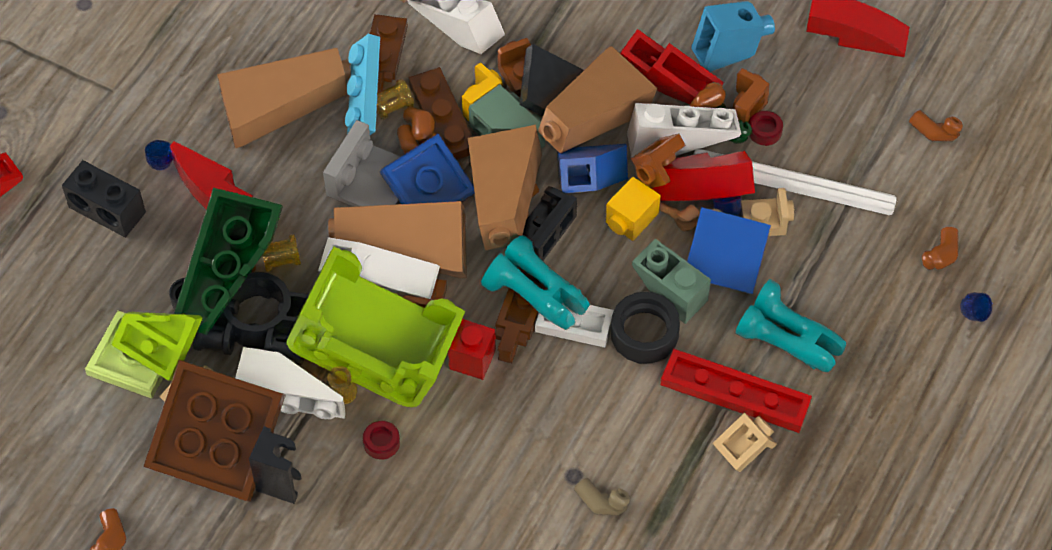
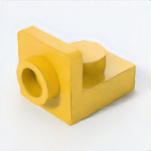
(485, 82)

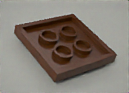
(212, 429)

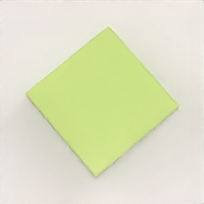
(120, 369)

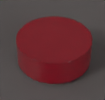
(766, 128)
(381, 440)

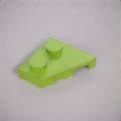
(157, 339)

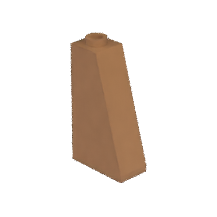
(280, 92)
(595, 101)
(504, 181)
(415, 230)

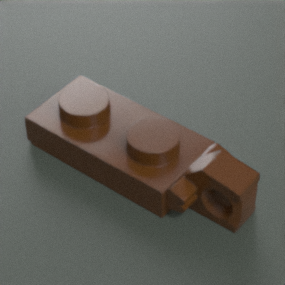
(392, 37)
(515, 322)

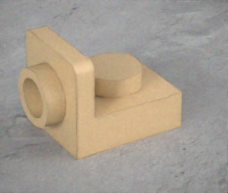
(773, 211)
(745, 441)

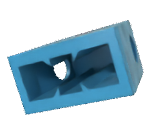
(729, 34)

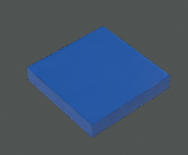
(428, 175)
(728, 249)

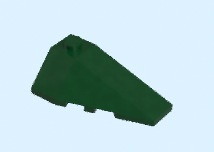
(226, 250)

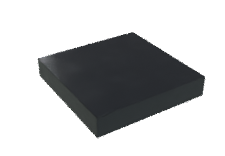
(544, 78)

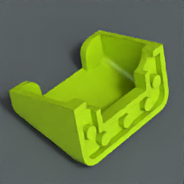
(373, 332)

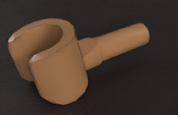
(684, 219)

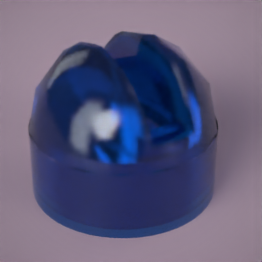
(158, 155)
(728, 205)
(978, 303)

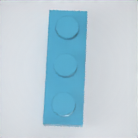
(363, 82)

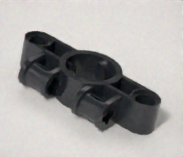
(268, 336)

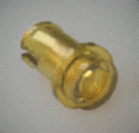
(342, 383)

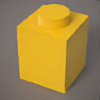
(632, 209)

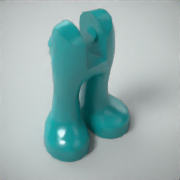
(547, 302)
(814, 340)

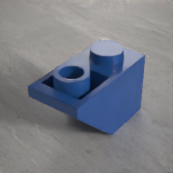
(592, 167)

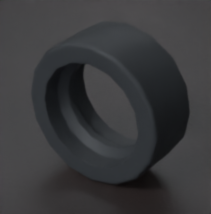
(648, 351)

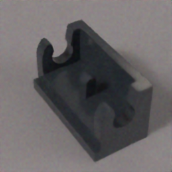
(550, 220)
(271, 471)

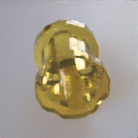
(404, 98)
(281, 253)

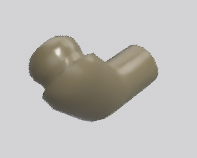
(602, 503)

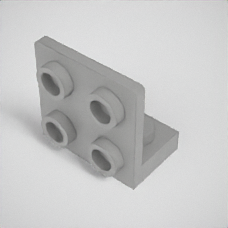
(355, 171)

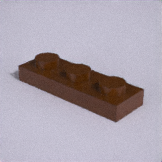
(435, 96)

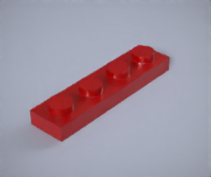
(736, 390)

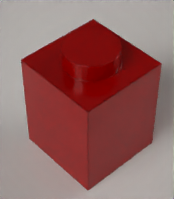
(472, 349)

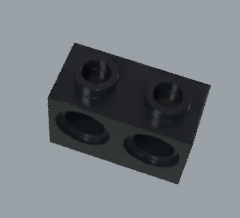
(104, 198)

